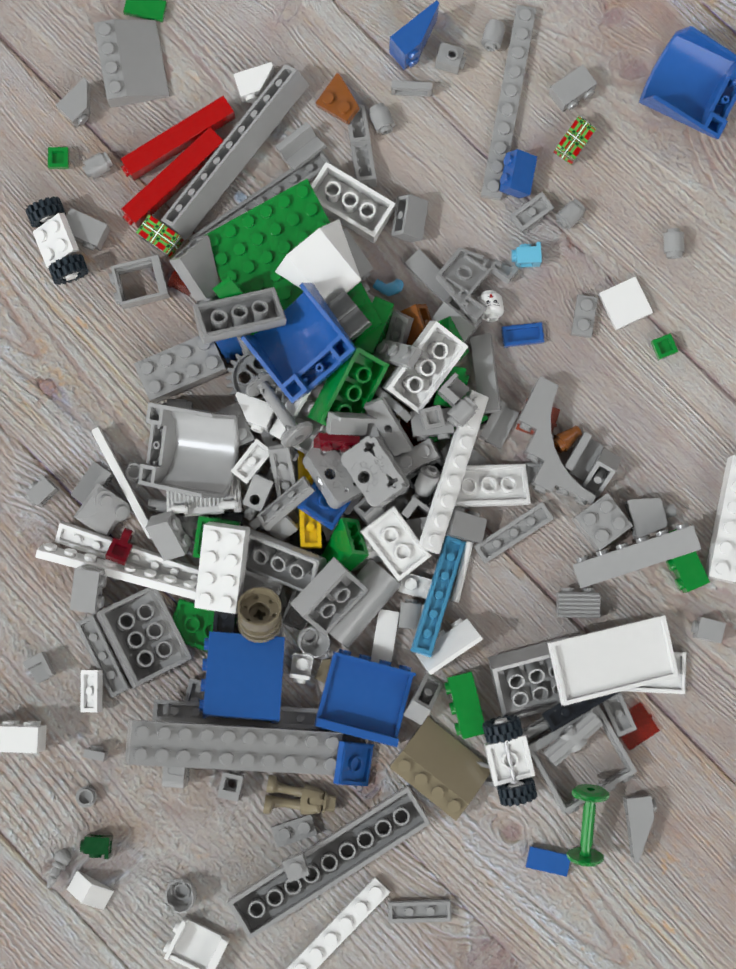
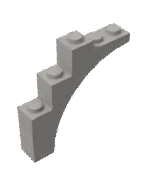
(541, 448)

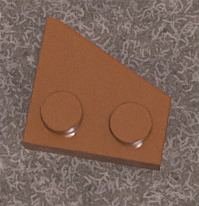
(338, 100)

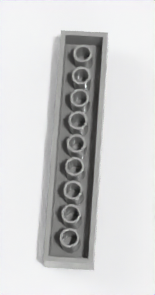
(231, 747)
(330, 861)

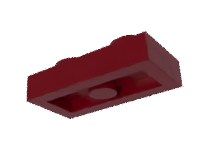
(328, 442)

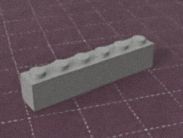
(637, 556)

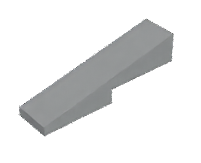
(361, 149)

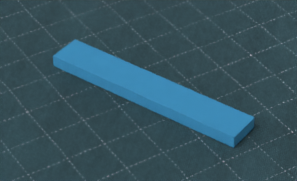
(438, 596)

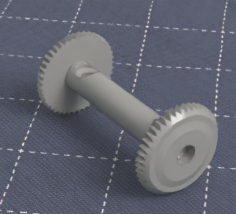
(296, 432)

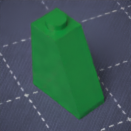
(371, 339)
(346, 544)

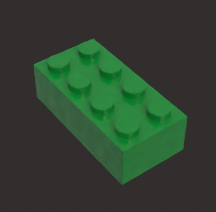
(349, 386)

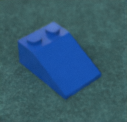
(409, 41)

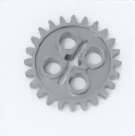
(239, 368)

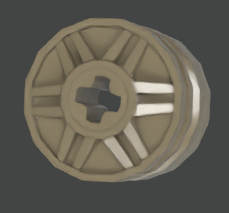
(259, 614)

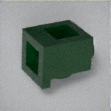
(97, 845)

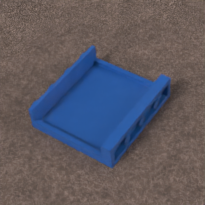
(242, 677)
(364, 698)

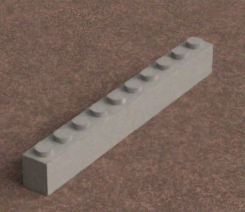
(235, 151)

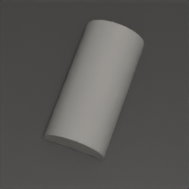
(239, 315)
(282, 561)
(381, 589)

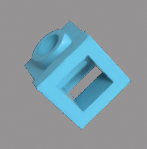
(527, 255)

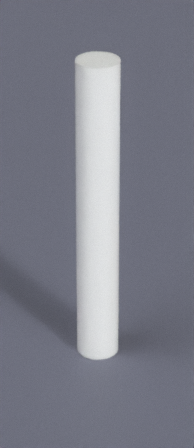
(462, 571)

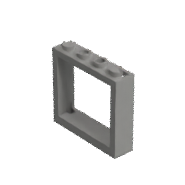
(609, 783)

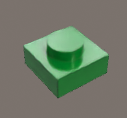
(58, 157)
(664, 346)

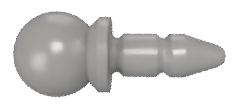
(62, 859)

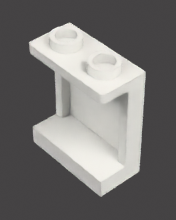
(195, 945)

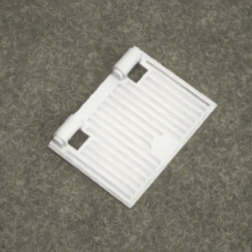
(205, 506)

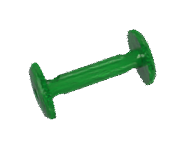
(585, 854)

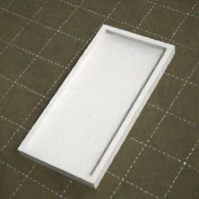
(613, 660)

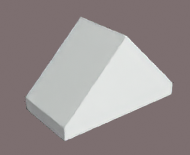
(89, 891)

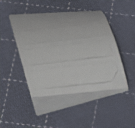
(190, 451)

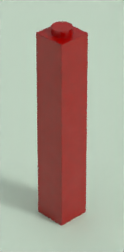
(176, 138)
(172, 178)

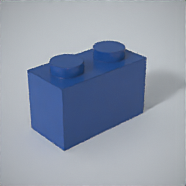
(518, 173)

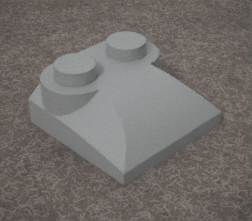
(103, 510)

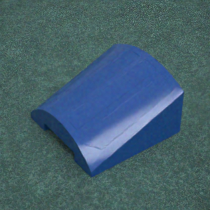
(693, 82)
(305, 348)

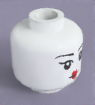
(494, 305)

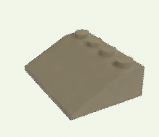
(440, 768)

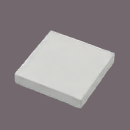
(625, 303)

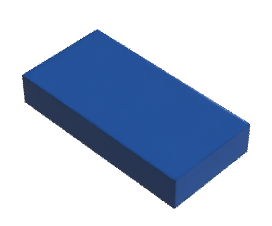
(522, 334)
(547, 861)

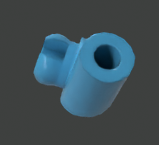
(389, 289)

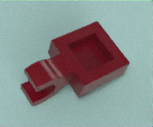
(120, 549)

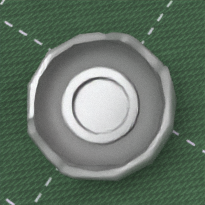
(313, 642)
(181, 895)

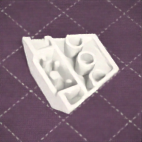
(324, 261)

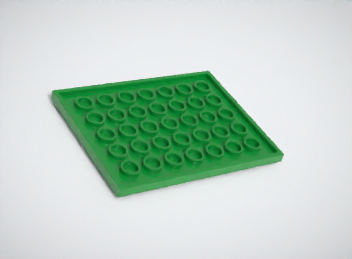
(260, 239)

